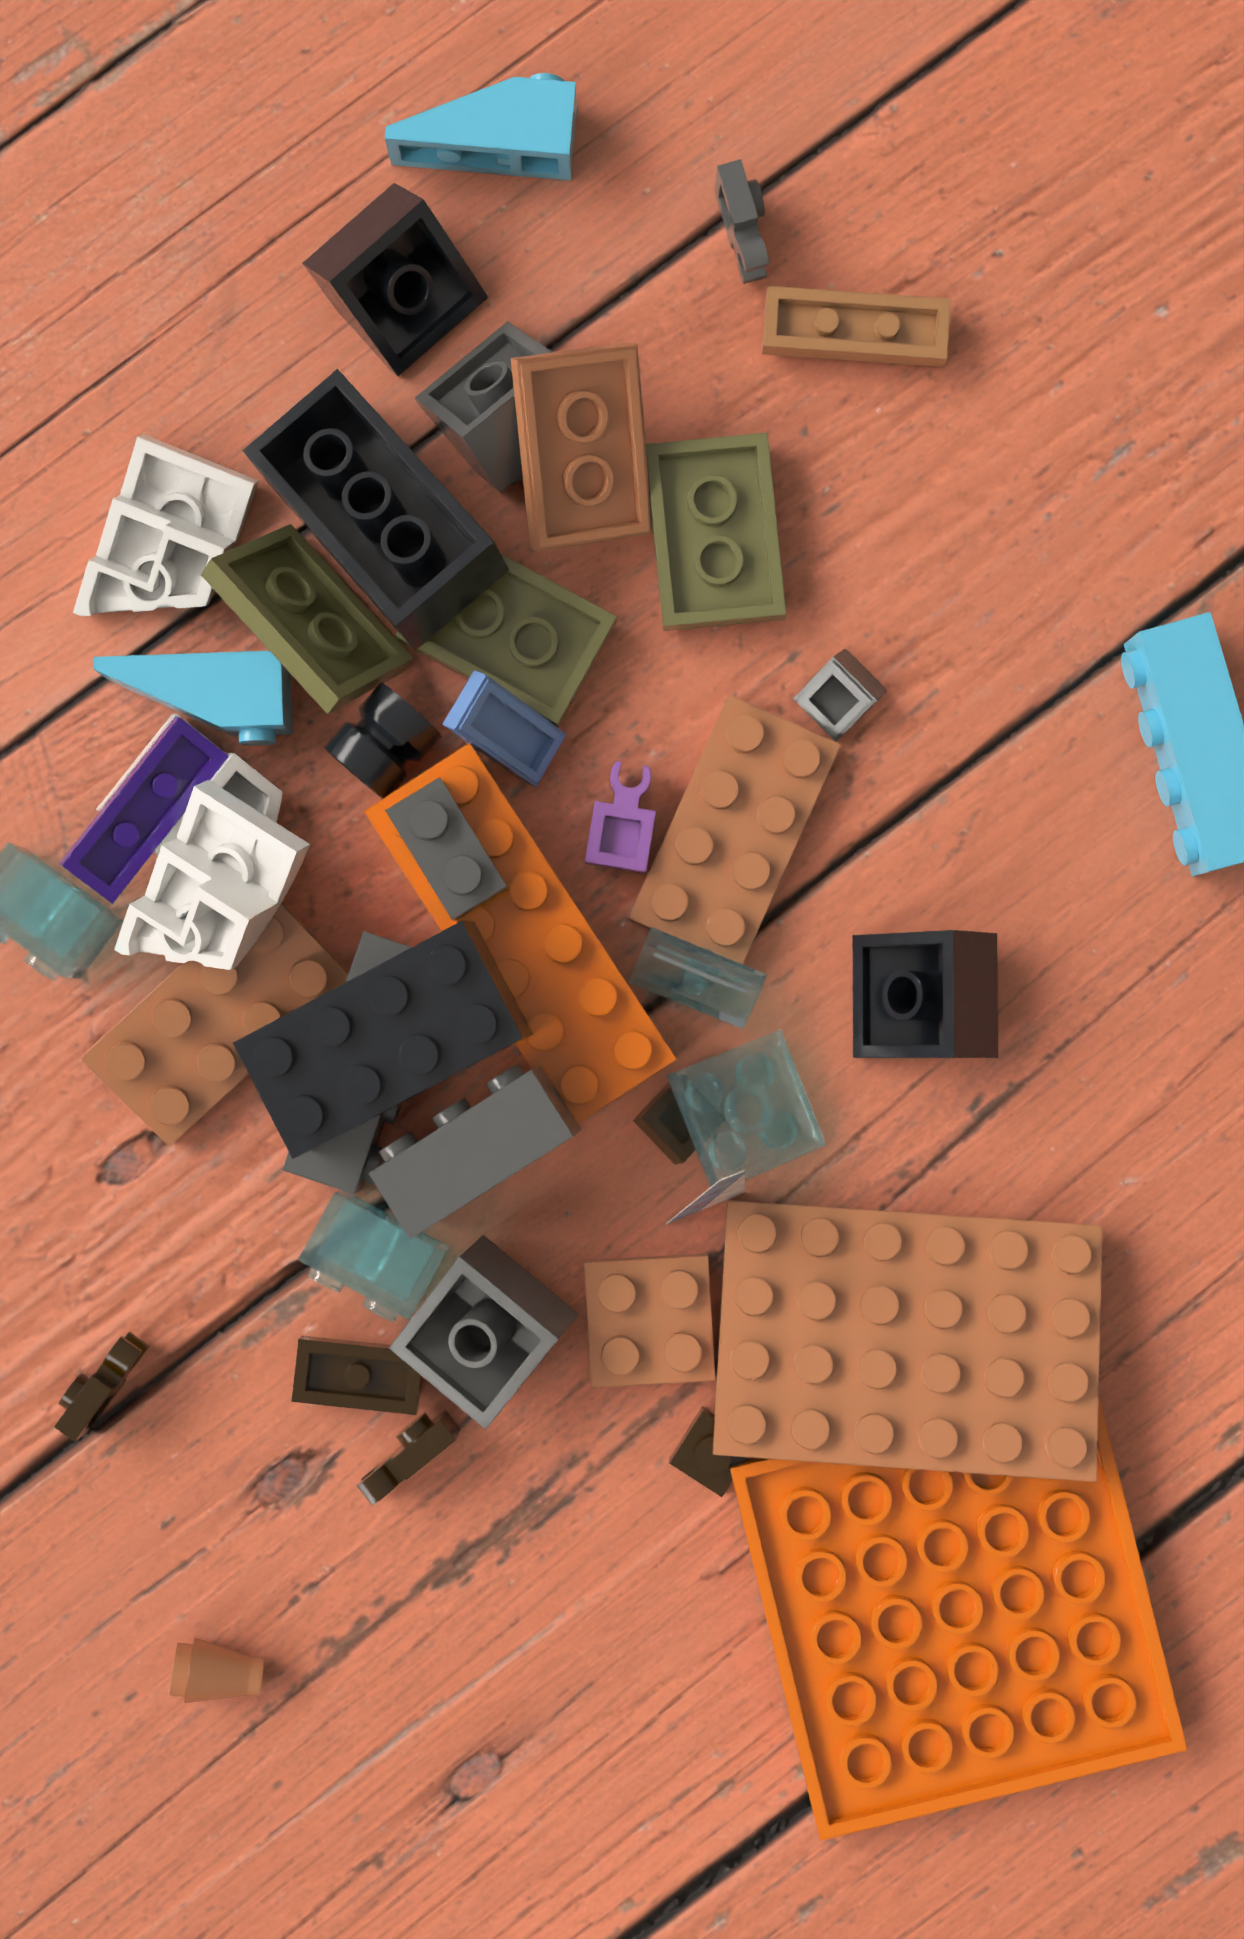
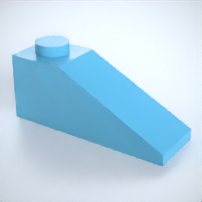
(502, 129)
(230, 691)

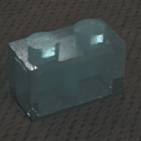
(50, 916)
(372, 1256)

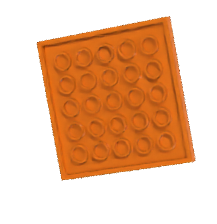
(953, 1632)

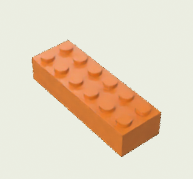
(574, 999)

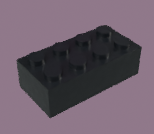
(377, 509)
(382, 1038)

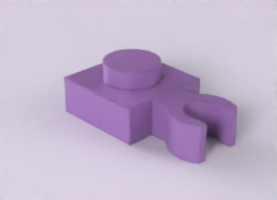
(621, 830)

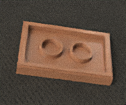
(582, 445)

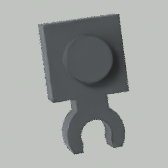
(740, 208)

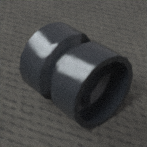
(383, 741)

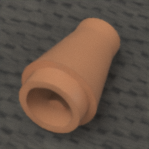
(214, 1672)

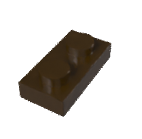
(354, 1376)

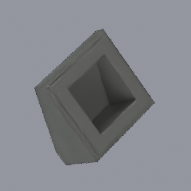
(840, 694)

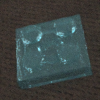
(746, 1109)

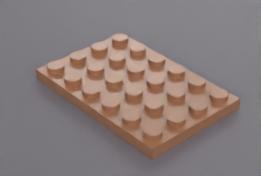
(909, 1341)

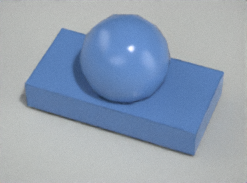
(504, 728)

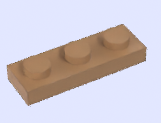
(856, 326)

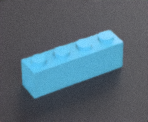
(1196, 736)

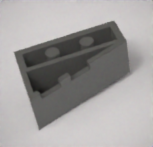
(473, 1148)

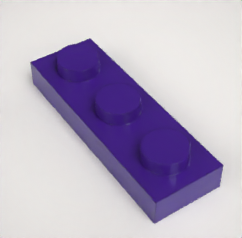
(143, 810)

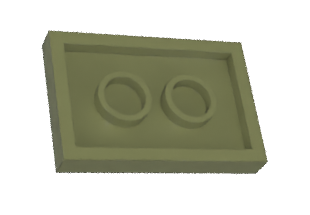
(715, 532)
(307, 617)
(525, 638)

